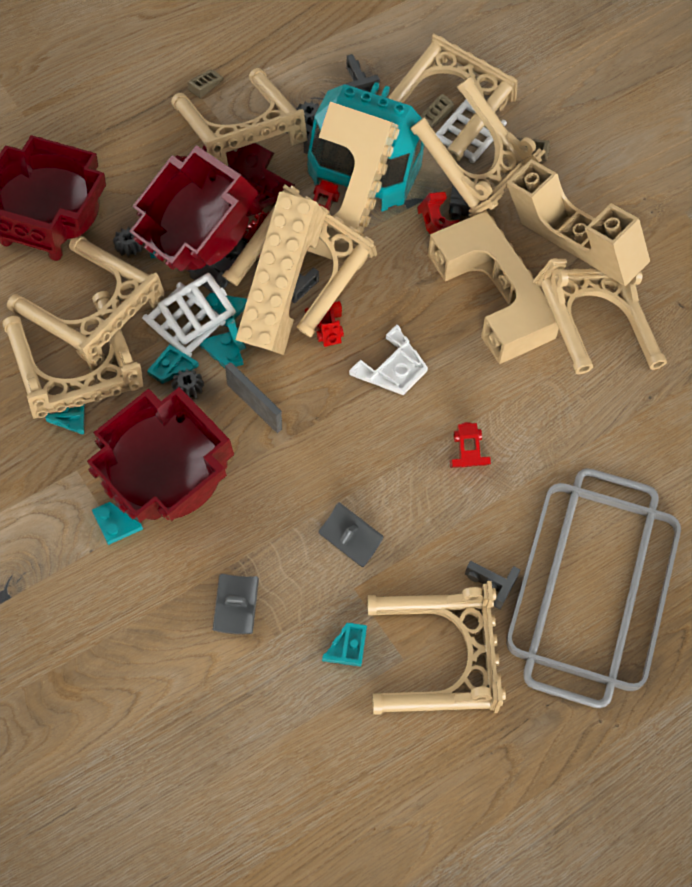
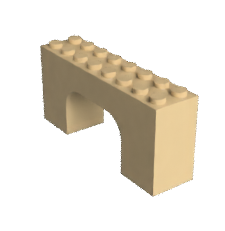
(371, 145)
(291, 232)
(608, 242)
(482, 247)

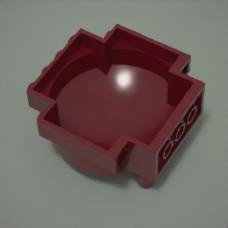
(47, 194)
(194, 211)
(160, 457)

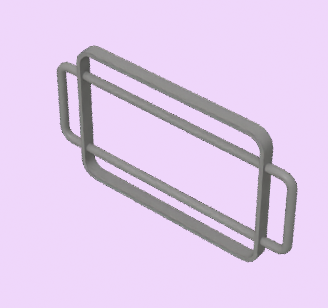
(531, 657)

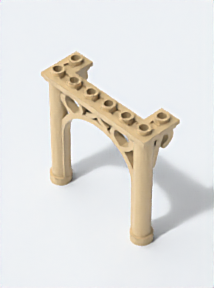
(439, 52)
(283, 120)
(465, 182)
(340, 277)
(552, 280)
(89, 343)
(41, 403)
(471, 600)

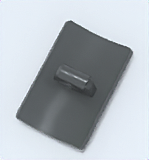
(351, 535)
(235, 604)

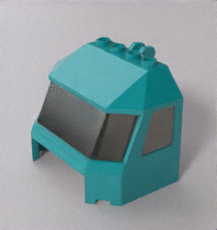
(337, 163)

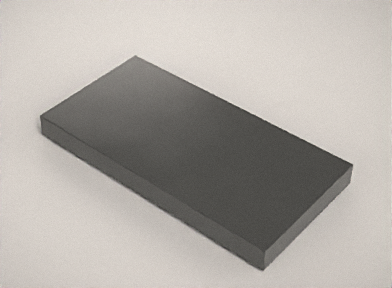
(254, 397)

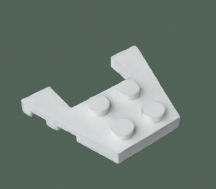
(398, 371)

